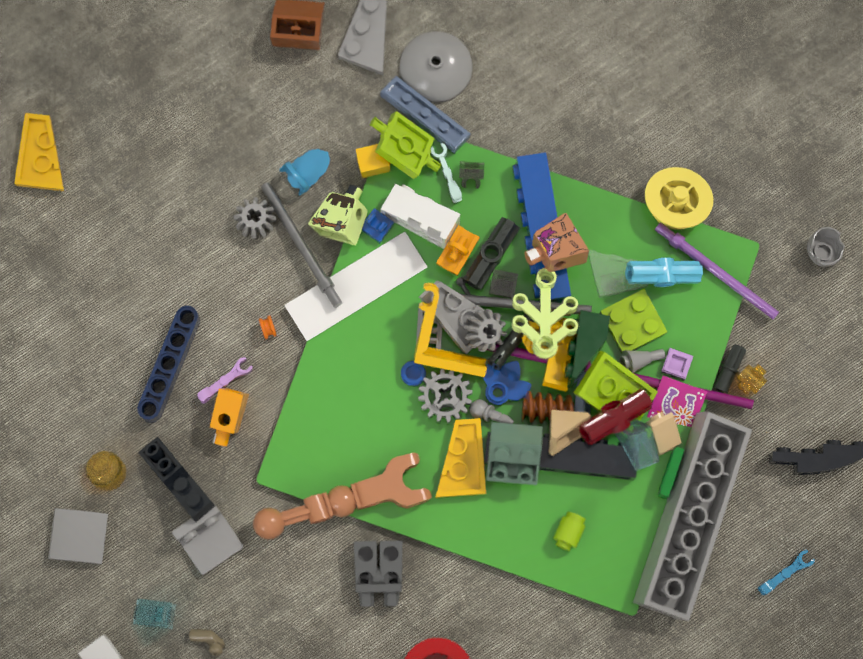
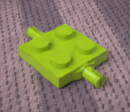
(404, 145)

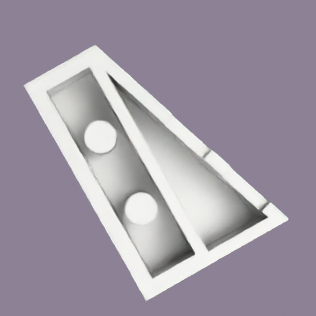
(421, 215)

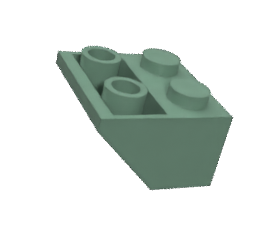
(514, 453)

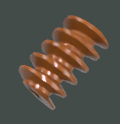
(542, 407)

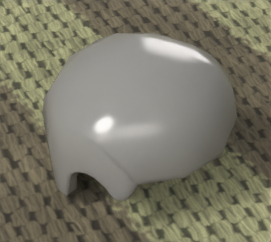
(825, 247)

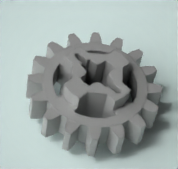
(436, 388)

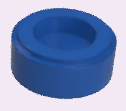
(413, 374)

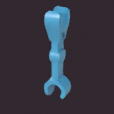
(797, 564)

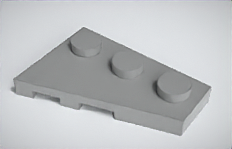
(366, 36)

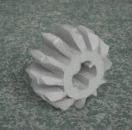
(261, 212)
(478, 323)

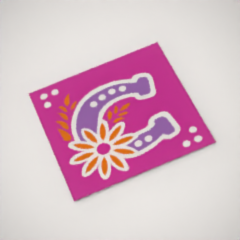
(679, 399)

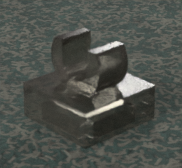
(471, 170)
(503, 284)

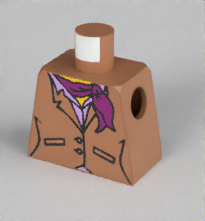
(557, 246)

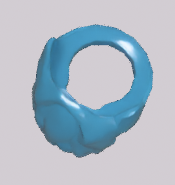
(306, 169)

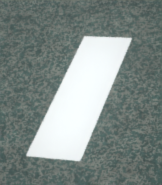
(357, 285)

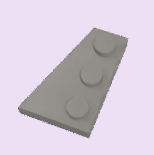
(453, 313)

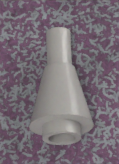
(638, 359)

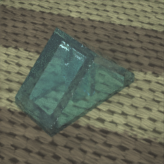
(639, 444)
(154, 613)

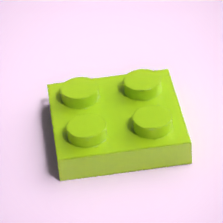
(634, 321)

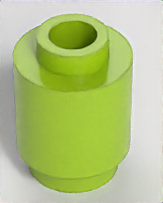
(569, 531)

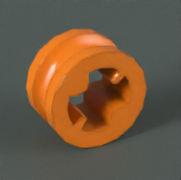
(267, 327)

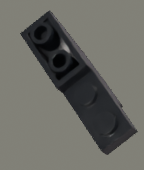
(830, 457)
(176, 479)

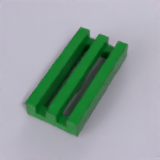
(670, 472)

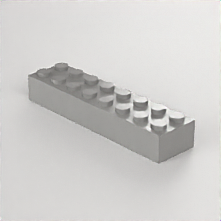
(692, 516)

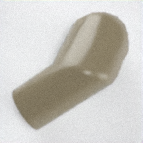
(210, 637)

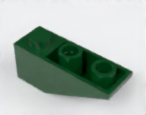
(586, 343)

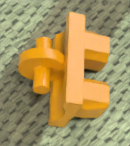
(457, 250)

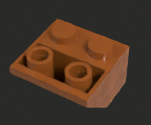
(297, 24)

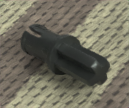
(730, 368)

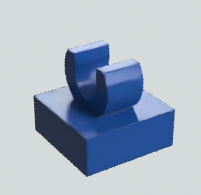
(377, 225)

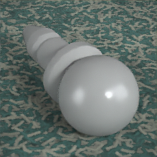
(482, 410)

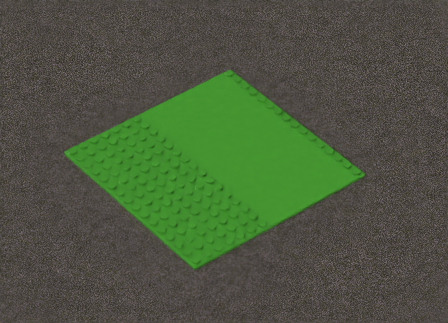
(356, 413)

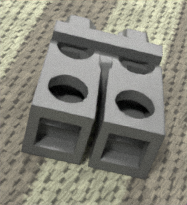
(381, 578)

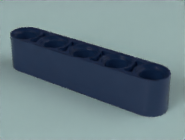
(168, 351)

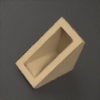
(564, 428)

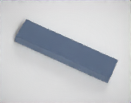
(425, 114)

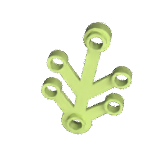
(545, 317)

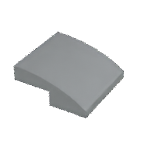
(78, 536)

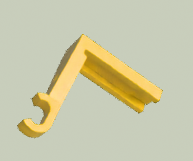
(442, 358)

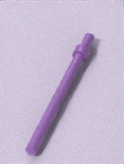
(677, 241)

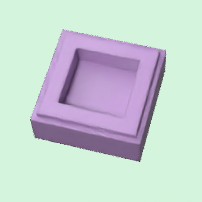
(677, 364)

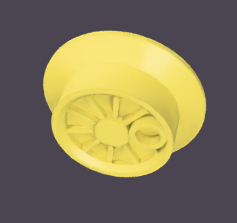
(678, 198)

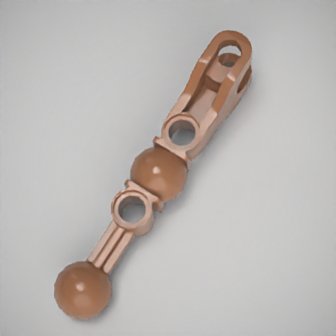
(344, 500)

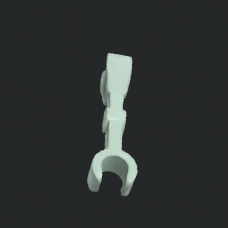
(454, 190)

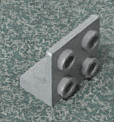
(208, 540)

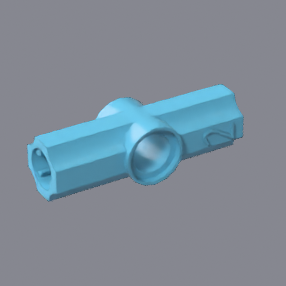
(663, 272)

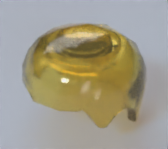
(106, 470)

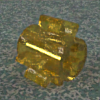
(752, 379)

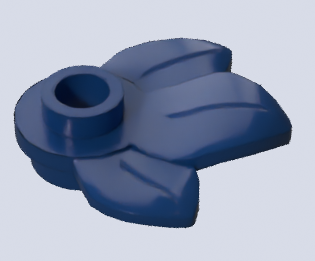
(507, 381)

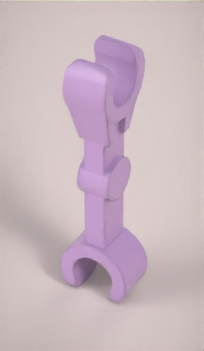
(236, 372)

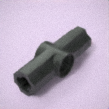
(498, 240)

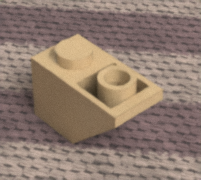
(664, 432)

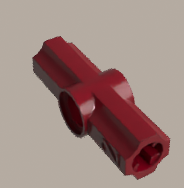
(615, 416)

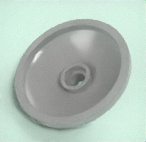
(439, 81)

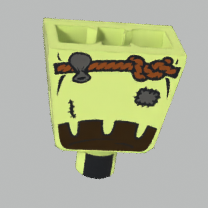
(341, 216)

